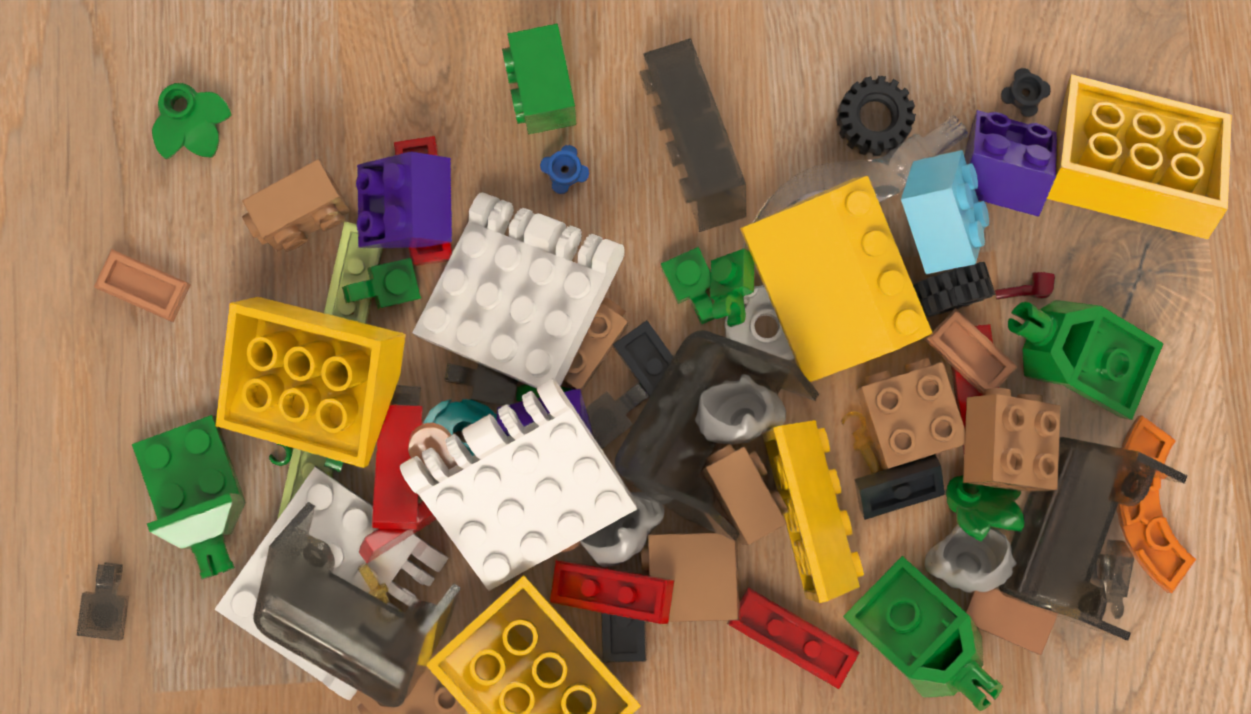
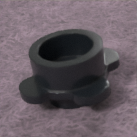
(1034, 84)

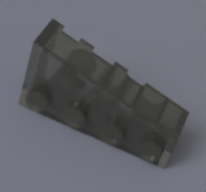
(695, 134)

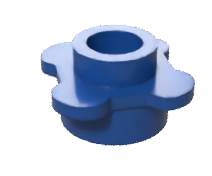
(565, 157)

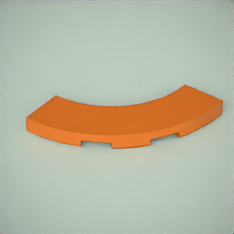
(1144, 523)

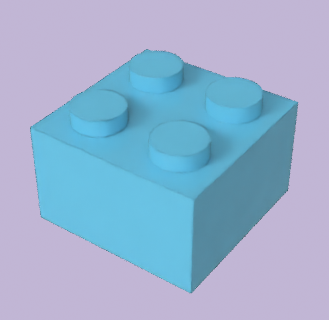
(945, 211)

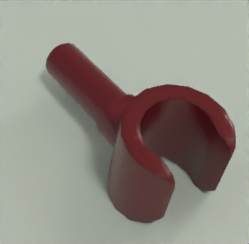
(1041, 287)

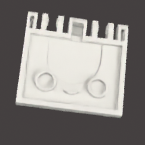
(520, 296)
(521, 491)
(343, 523)

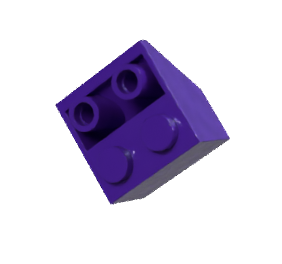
(1012, 161)
(404, 201)

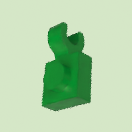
(690, 279)
(730, 281)
(388, 284)

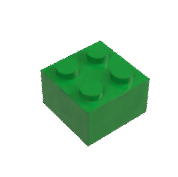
(544, 87)

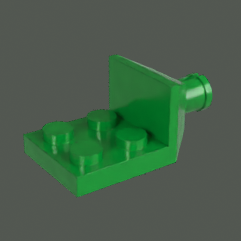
(1087, 352)
(192, 491)
(924, 635)

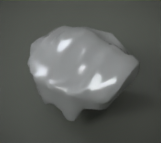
(738, 411)
(626, 535)
(970, 562)

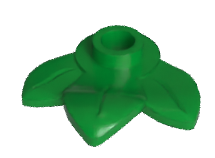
(192, 126)
(983, 506)

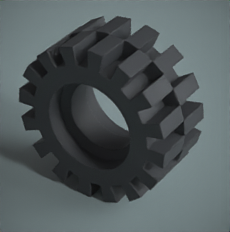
(883, 92)
(954, 289)

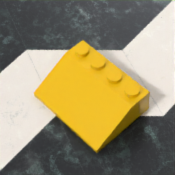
(1142, 157)
(836, 279)
(307, 379)
(813, 518)
(527, 662)

